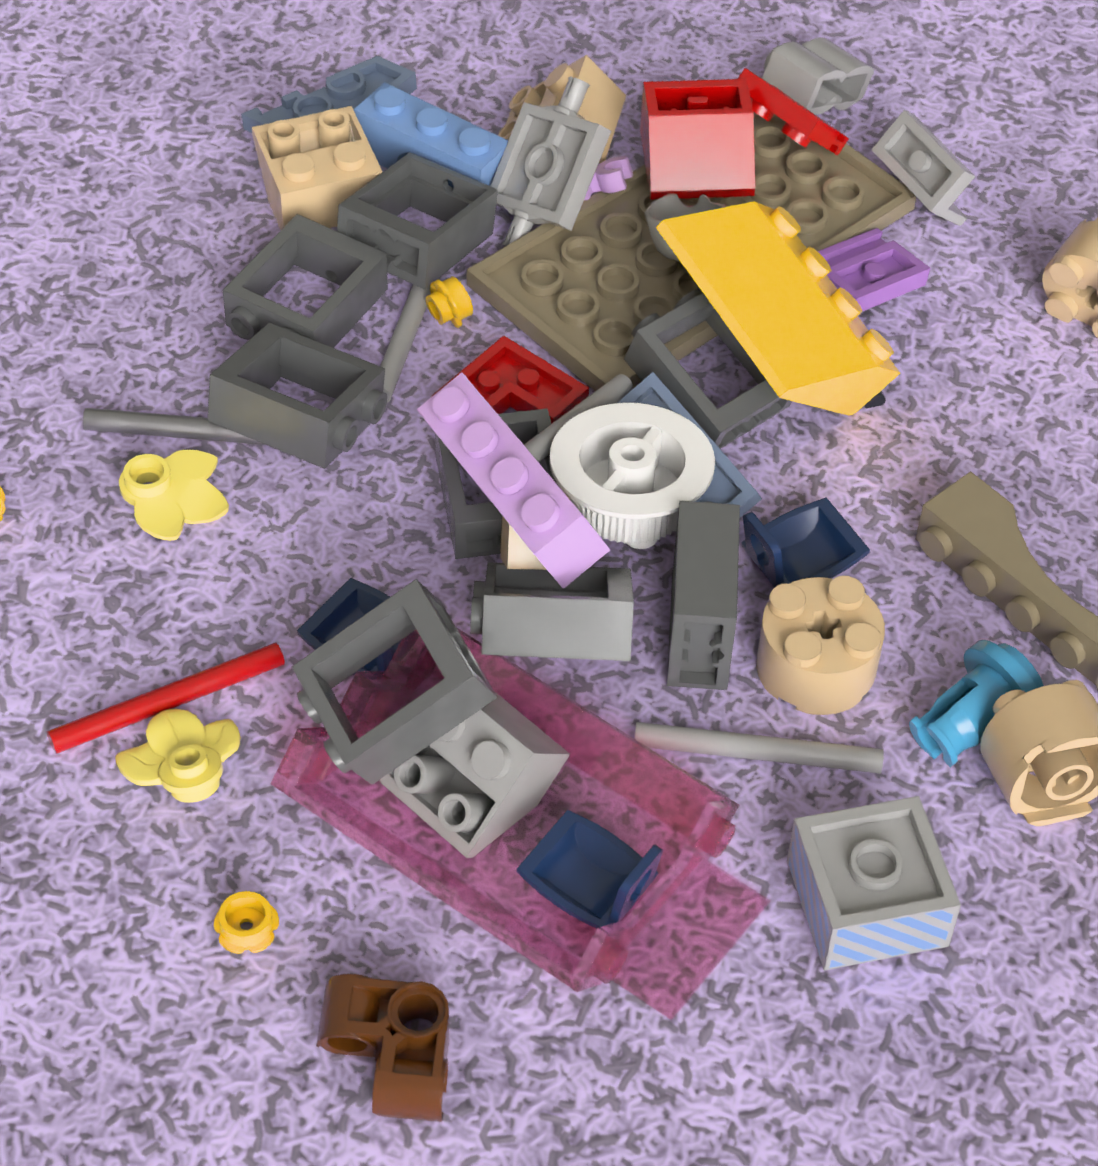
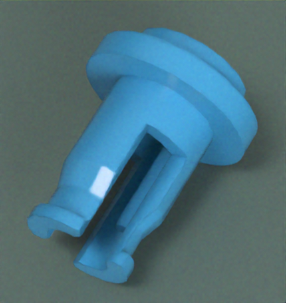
(967, 707)

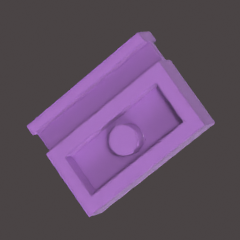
(874, 269)

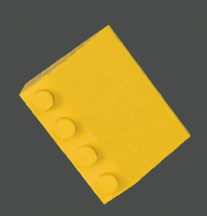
(783, 305)

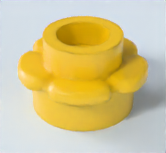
(449, 301)
(242, 908)

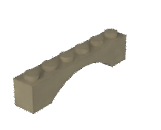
(981, 541)

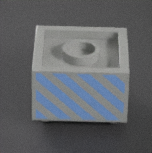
(872, 882)

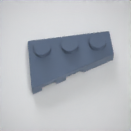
(341, 90)

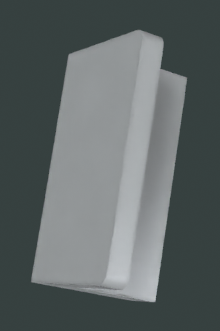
(924, 166)

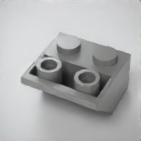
(479, 776)

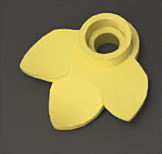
(177, 492)
(181, 755)

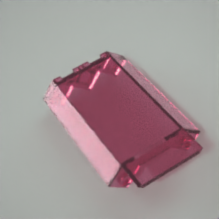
(670, 933)

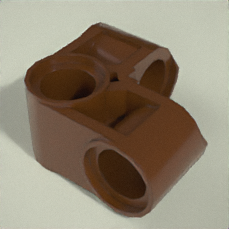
(369, 1019)

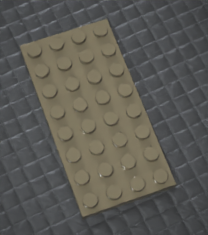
(595, 284)

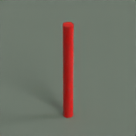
(165, 698)

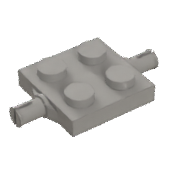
(549, 163)

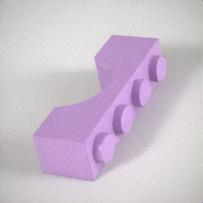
(513, 480)

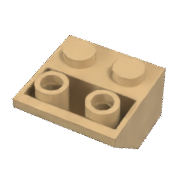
(600, 105)
(314, 164)

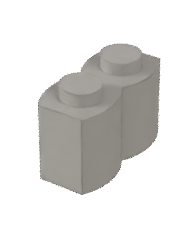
(818, 74)

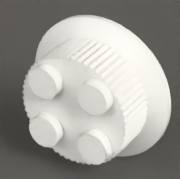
(631, 469)

